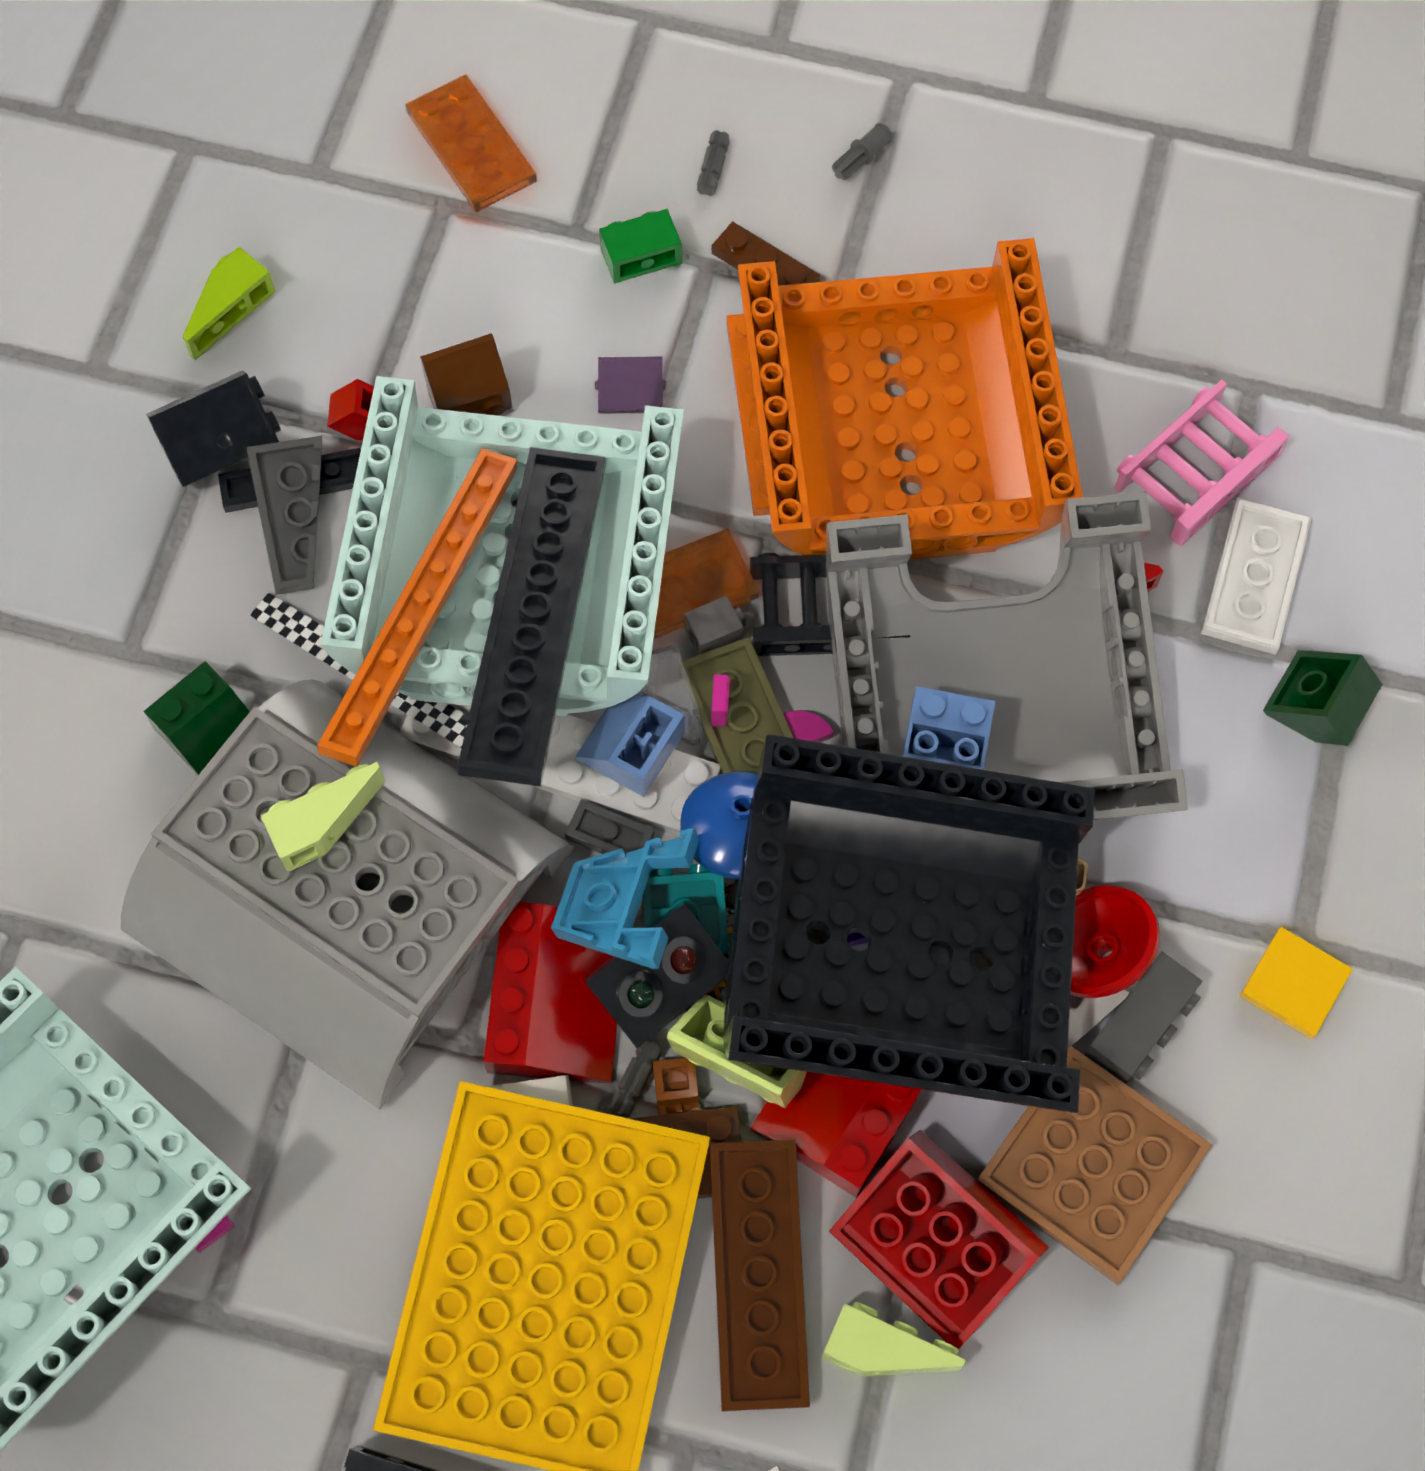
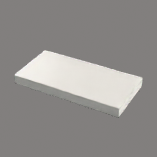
(1256, 576)

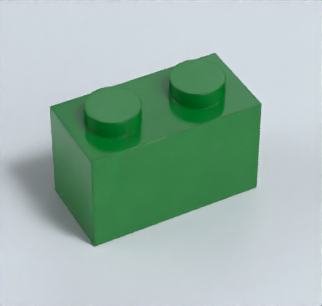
(640, 245)

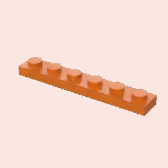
(747, 413)

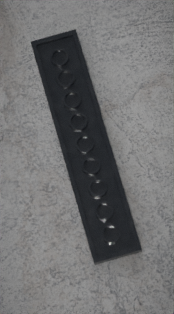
(532, 619)

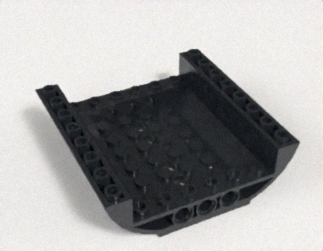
(910, 863)

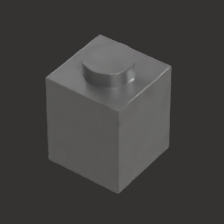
(714, 625)

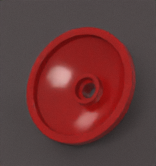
(1117, 923)

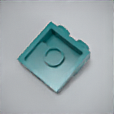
(698, 890)

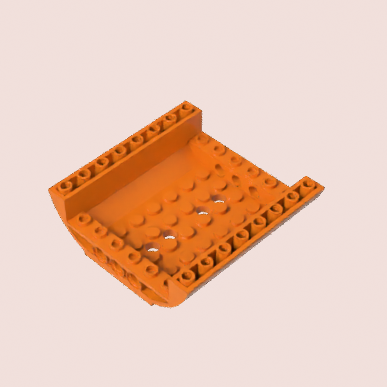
(975, 408)

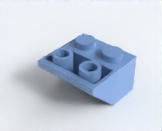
(949, 728)
(633, 742)

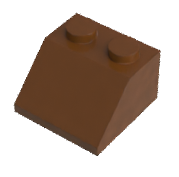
(468, 378)

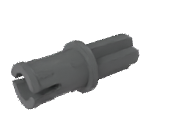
(862, 151)

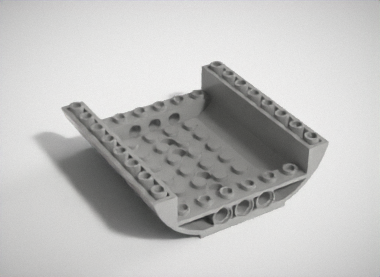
(306, 945)

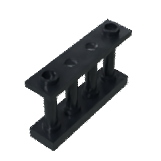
(810, 636)

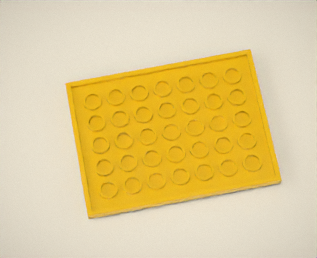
(543, 1284)

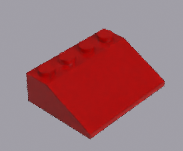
(541, 1008)
(839, 1125)
(938, 1239)

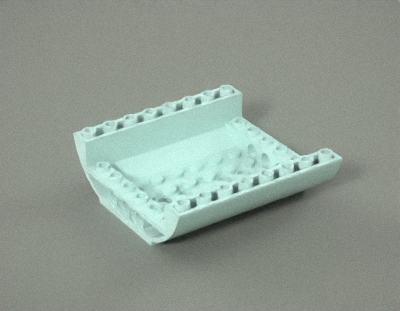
(402, 489)
(119, 1227)

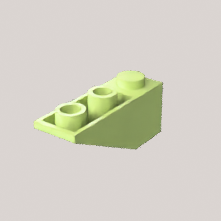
(316, 821)
(877, 1348)

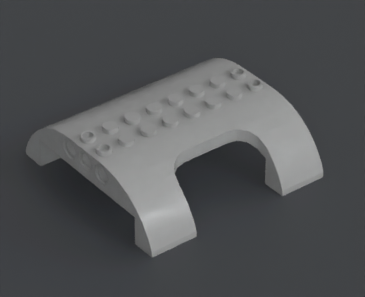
(1062, 663)

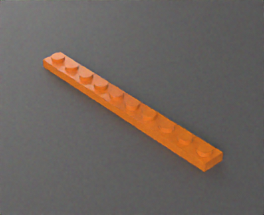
(417, 609)

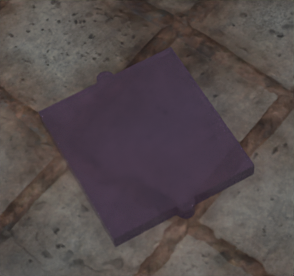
(629, 384)

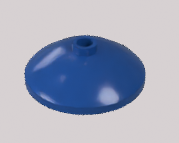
(717, 822)

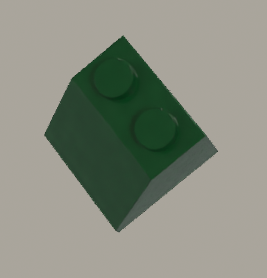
(1324, 695)
(197, 716)

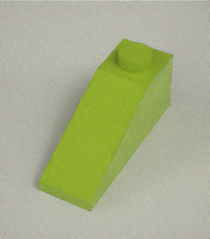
(230, 294)

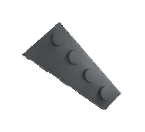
(288, 502)

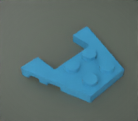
(606, 896)

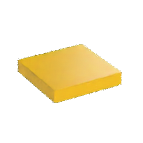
(1296, 982)

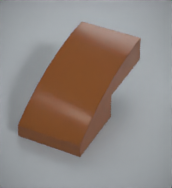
(676, 1086)

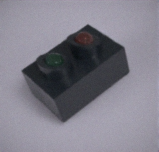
(649, 998)

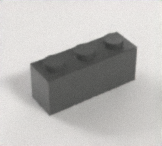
(1145, 1019)

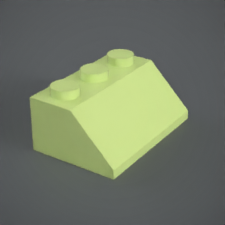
(700, 1039)

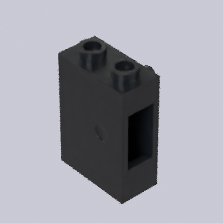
(213, 427)

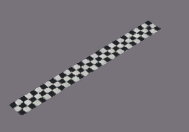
(308, 635)

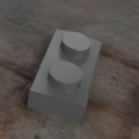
(606, 830)

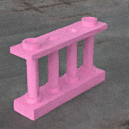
(1212, 494)

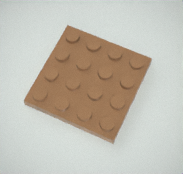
(1097, 1174)

